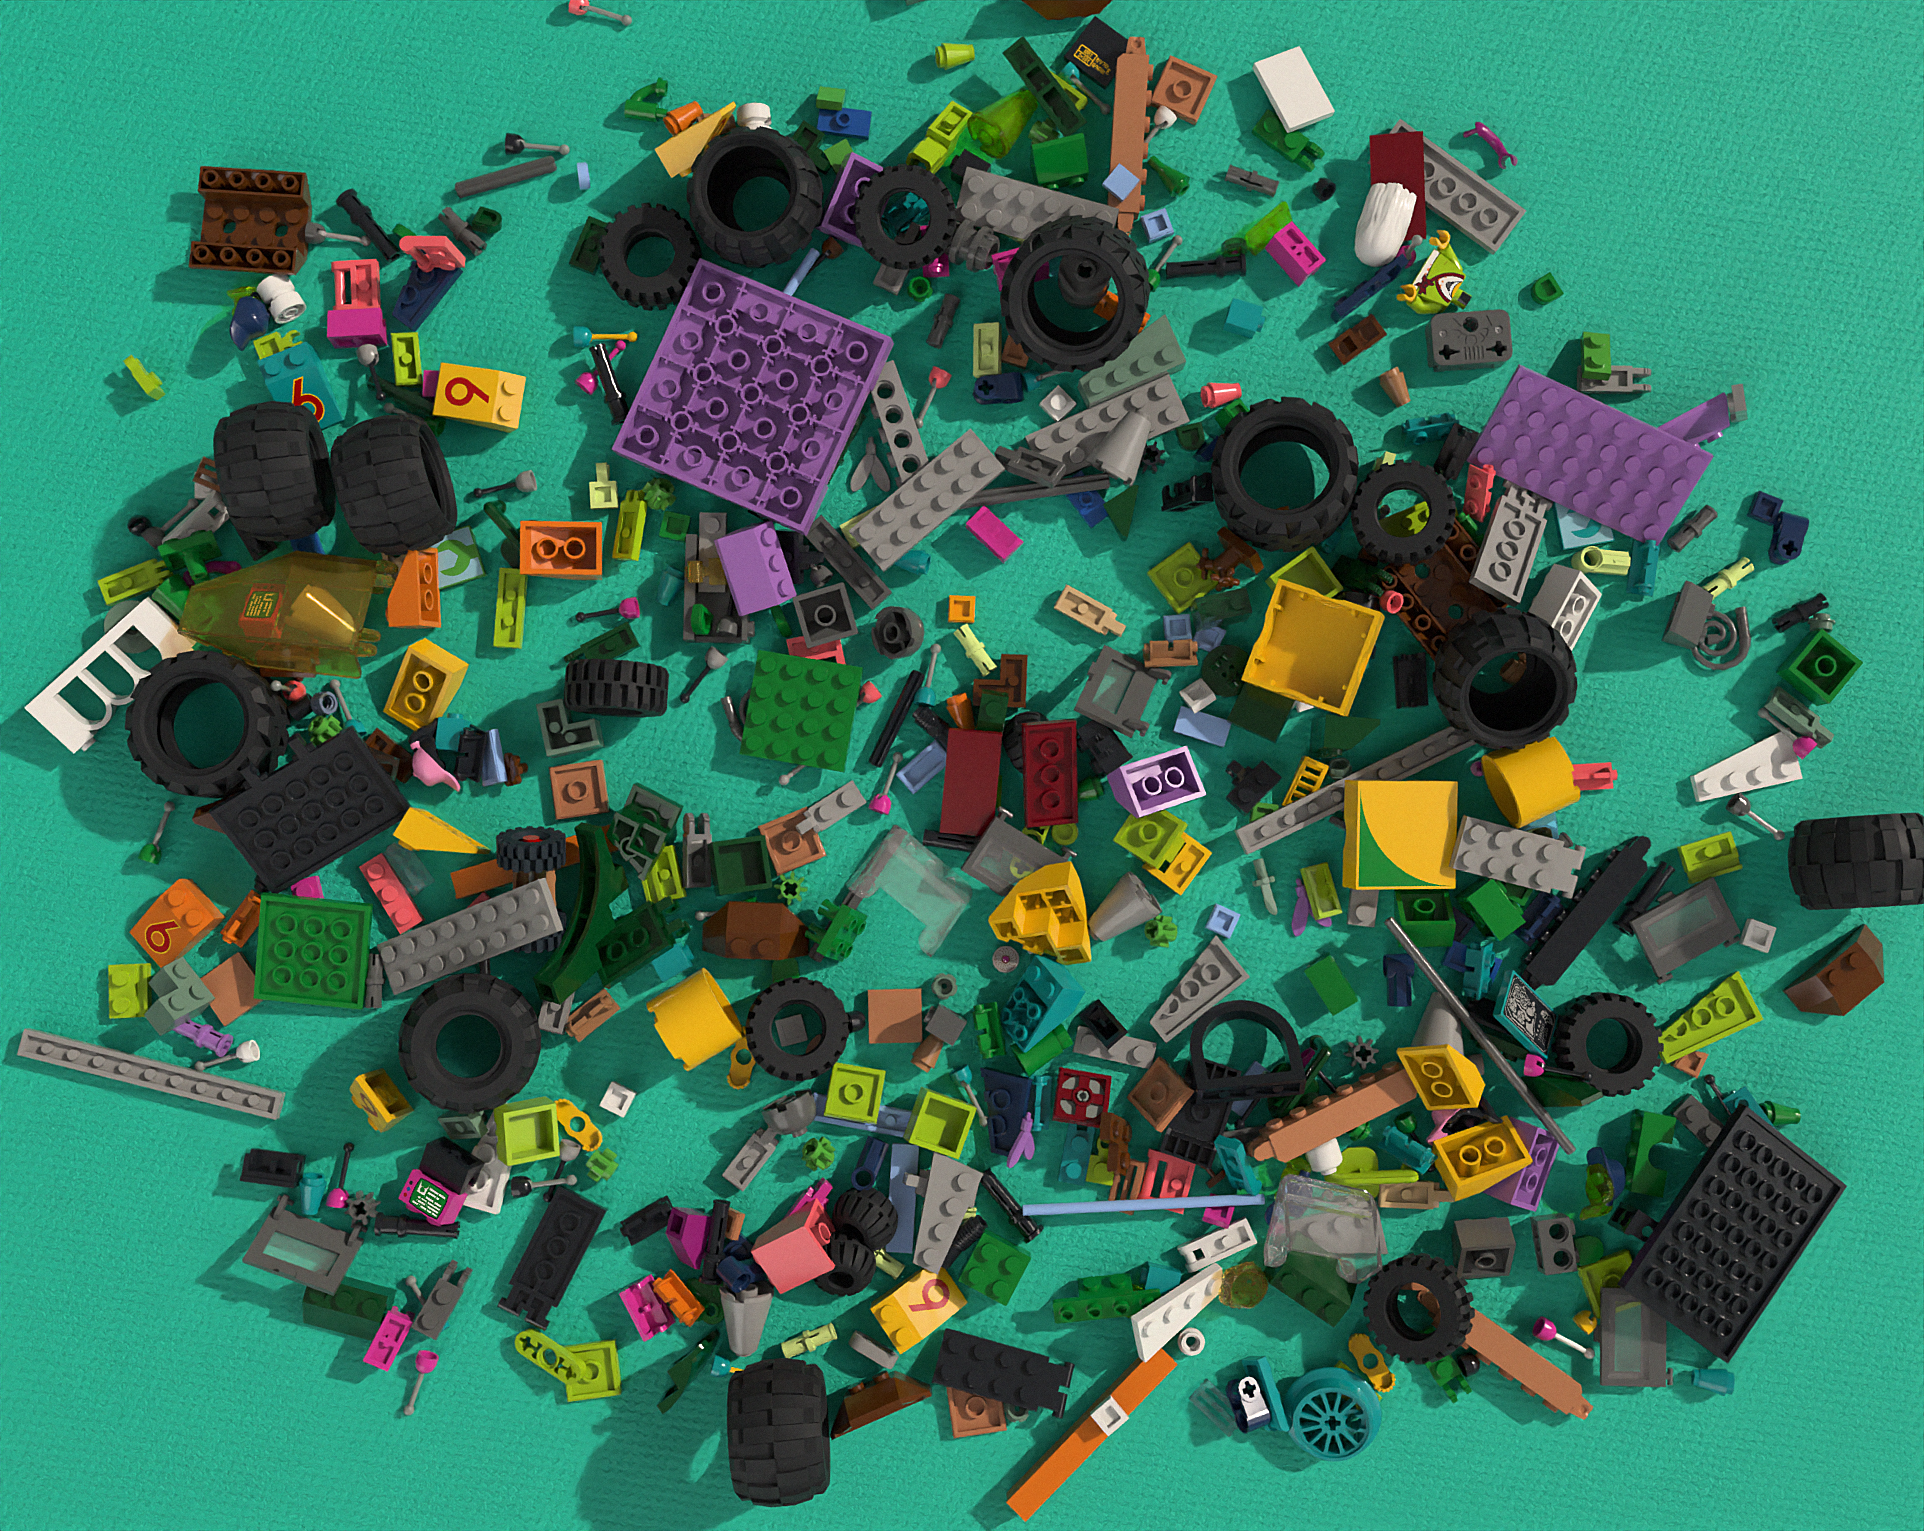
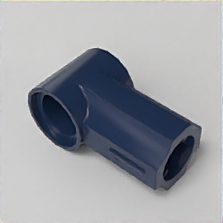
(1398, 971)
(870, 1161)
(740, 1273)

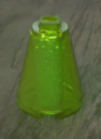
(1002, 122)

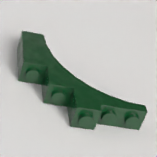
(591, 920)

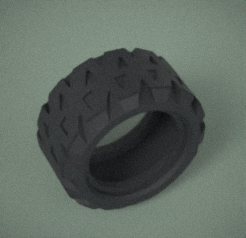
(1043, 339)
(1282, 422)
(154, 714)

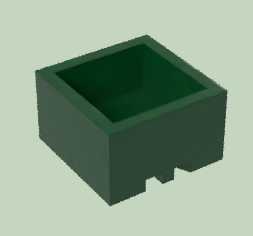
(740, 865)

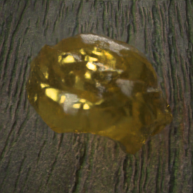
(1237, 1292)

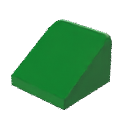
(1230, 412)

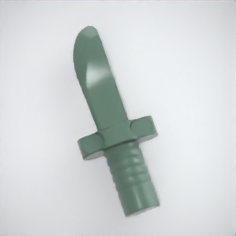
(1263, 881)

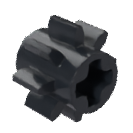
(1152, 450)

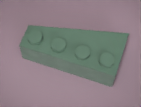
(1147, 358)

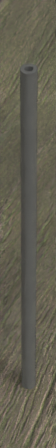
(1479, 1035)

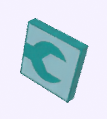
(1577, 530)

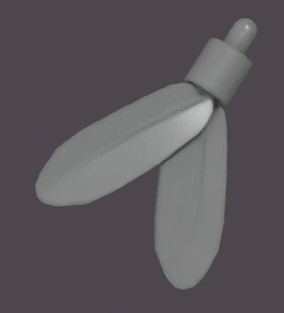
(871, 464)

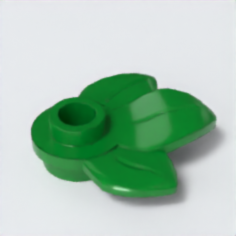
(708, 1296)

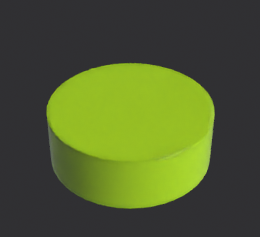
(1064, 834)

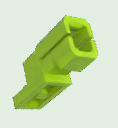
(940, 138)

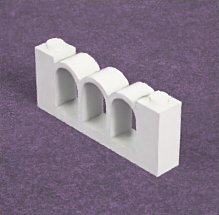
(62, 718)

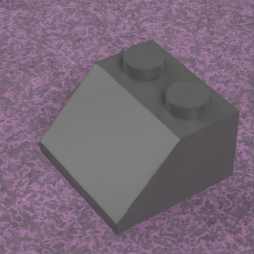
(825, 615)
(1688, 616)
(1482, 1247)

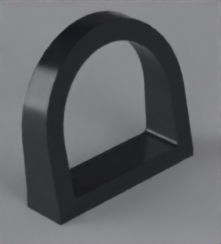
(1249, 1086)

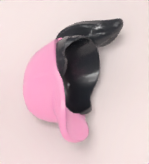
(426, 761)
(1455, 1120)

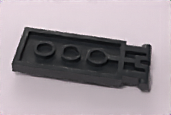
(553, 1256)
(1001, 1373)

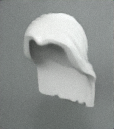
(1383, 223)

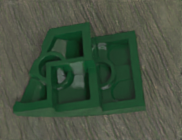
(643, 827)
(687, 1369)

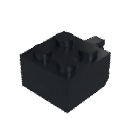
(1102, 747)

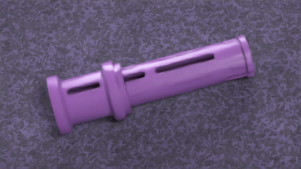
(206, 1037)

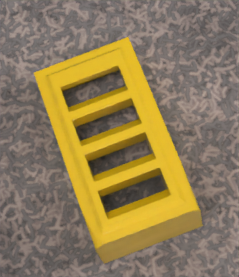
(1316, 765)

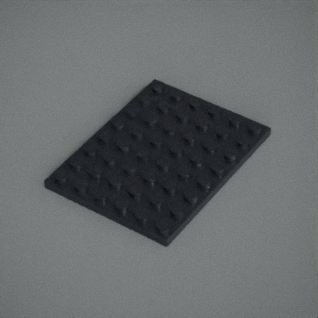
(1732, 1233)

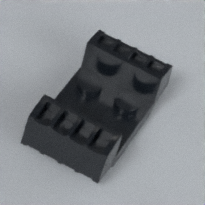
(1196, 1127)

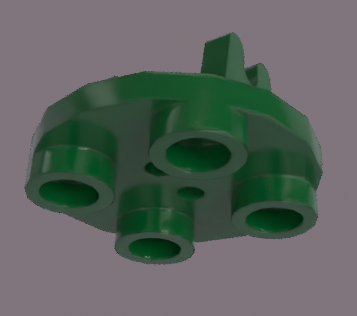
(1217, 662)

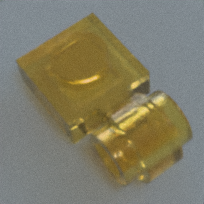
(696, 572)

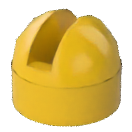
(1584, 1323)

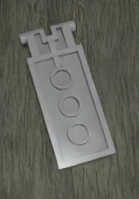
(1510, 543)
(1516, 856)

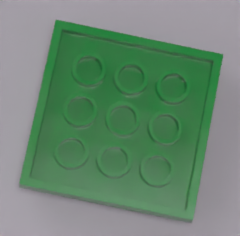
(801, 711)
(312, 950)

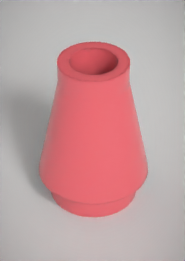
(1219, 393)

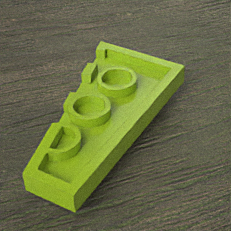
(1713, 1017)

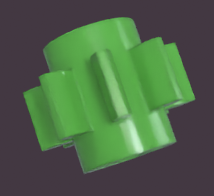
(1043, 132)
(659, 493)
(323, 728)
(790, 895)
(1161, 931)
(818, 1153)
(602, 1165)

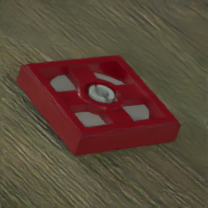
(1081, 1097)

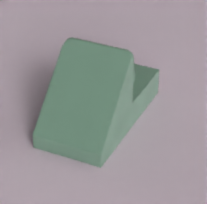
(464, 1125)

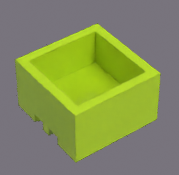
(1308, 571)
(939, 1123)
(526, 1131)

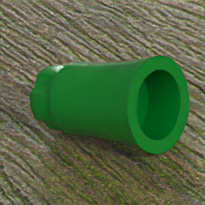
(172, 595)
(1043, 1051)

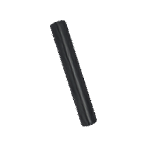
(896, 718)

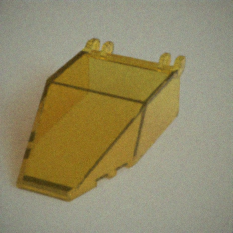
(291, 612)

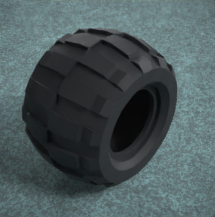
(729, 165)
(274, 471)
(393, 484)
(1526, 709)
(1858, 861)
(479, 996)
(778, 1432)

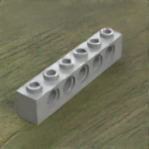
(904, 427)

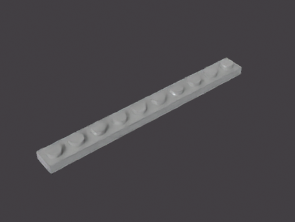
(1331, 797)
(151, 1073)

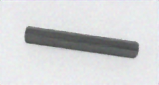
(505, 176)

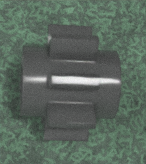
(1355, 1047)
(355, 1207)

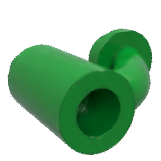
(647, 111)

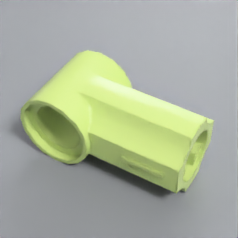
(1601, 561)

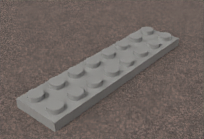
(470, 936)

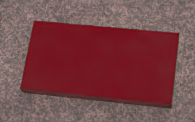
(1401, 161)
(1050, 773)
(970, 781)

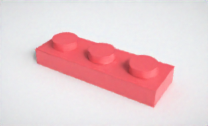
(392, 893)

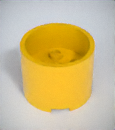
(1530, 781)
(695, 1019)

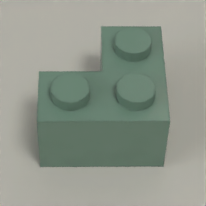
(562, 735)
(180, 994)

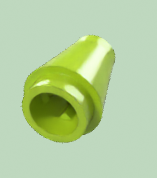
(952, 55)

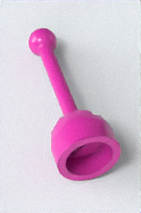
(588, 381)

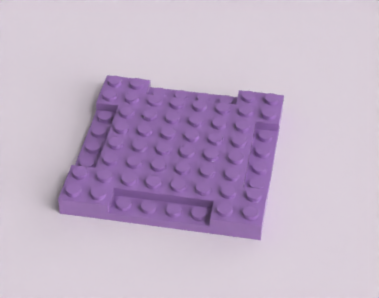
(752, 395)

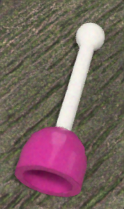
(1546, 1330)

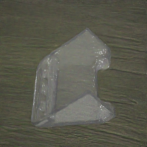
(917, 882)
(1325, 1222)

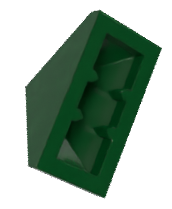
(1121, 510)

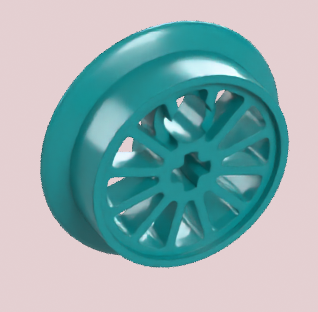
(1362, 1403)

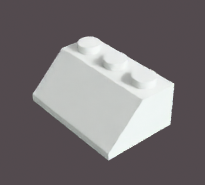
(1566, 602)

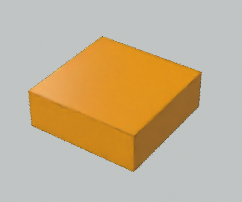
(961, 609)

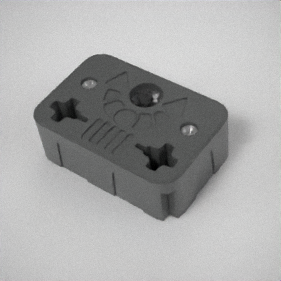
(1468, 349)

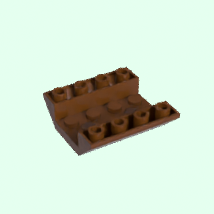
(258, 205)
(1447, 584)

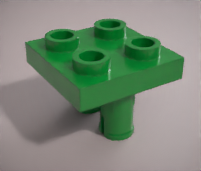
(191, 553)
(838, 939)

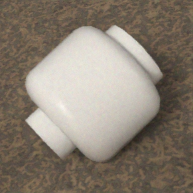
(1325, 1157)

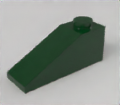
(992, 710)
(1561, 1090)

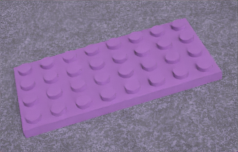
(1588, 456)

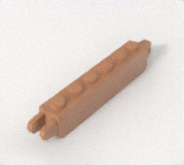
(1129, 126)
(1333, 1114)
(1517, 1362)

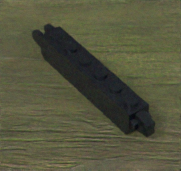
(1585, 913)

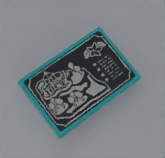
(1525, 1015)

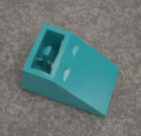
(1040, 1002)

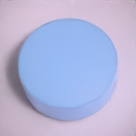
(583, 175)

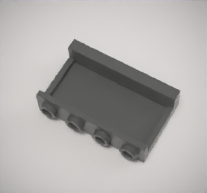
(715, 602)

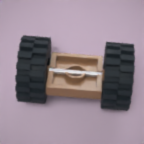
(533, 856)

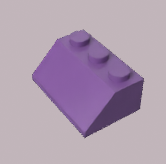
(839, 205)
(1701, 422)
(755, 567)
(1156, 782)
(1527, 1184)

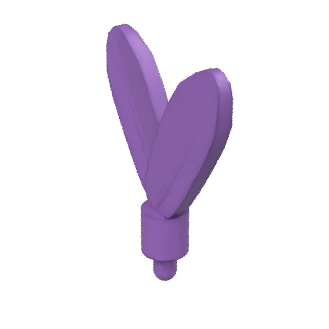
(1302, 909)
(1024, 1143)

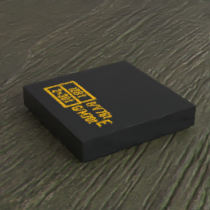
(1097, 52)

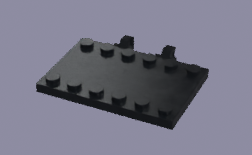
(310, 808)

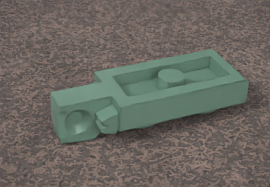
(1797, 716)

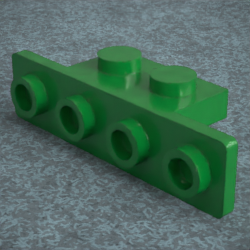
(1103, 1298)

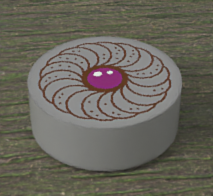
(1005, 959)

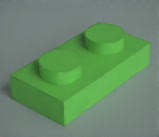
(1595, 356)

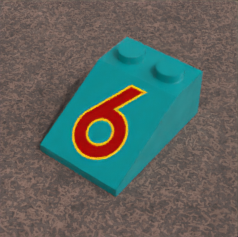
(300, 379)

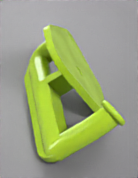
(1361, 1171)

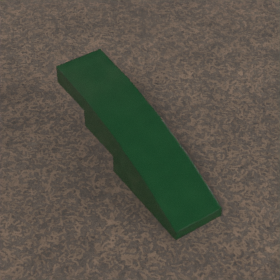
(1044, 87)

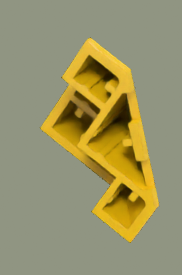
(1046, 915)

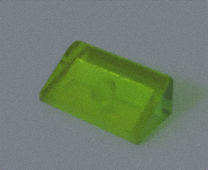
(1264, 230)

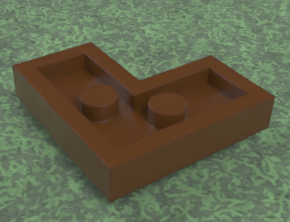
(1012, 680)
(1117, 1134)

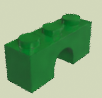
(1647, 1130)

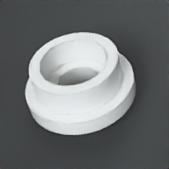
(1193, 1349)

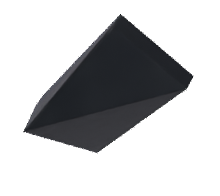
(1103, 1024)

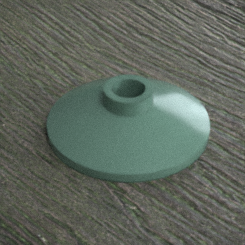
(132, 640)

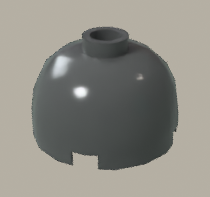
(897, 632)
(791, 1113)

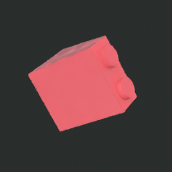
(793, 1247)

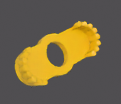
(740, 1074)
(590, 1136)
(1379, 1375)

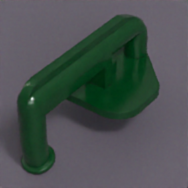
(511, 546)
(1281, 1106)

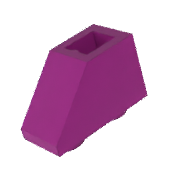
(688, 1234)

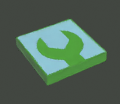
(459, 558)

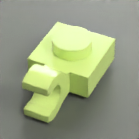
(603, 492)

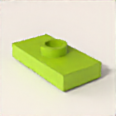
(1321, 891)

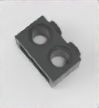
(944, 1023)
(1548, 1245)

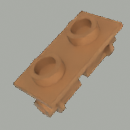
(1158, 654)
(591, 1015)

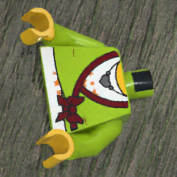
(1437, 280)

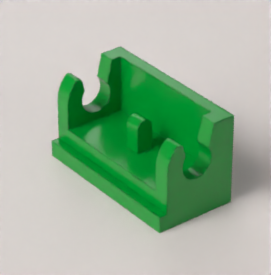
(1331, 984)

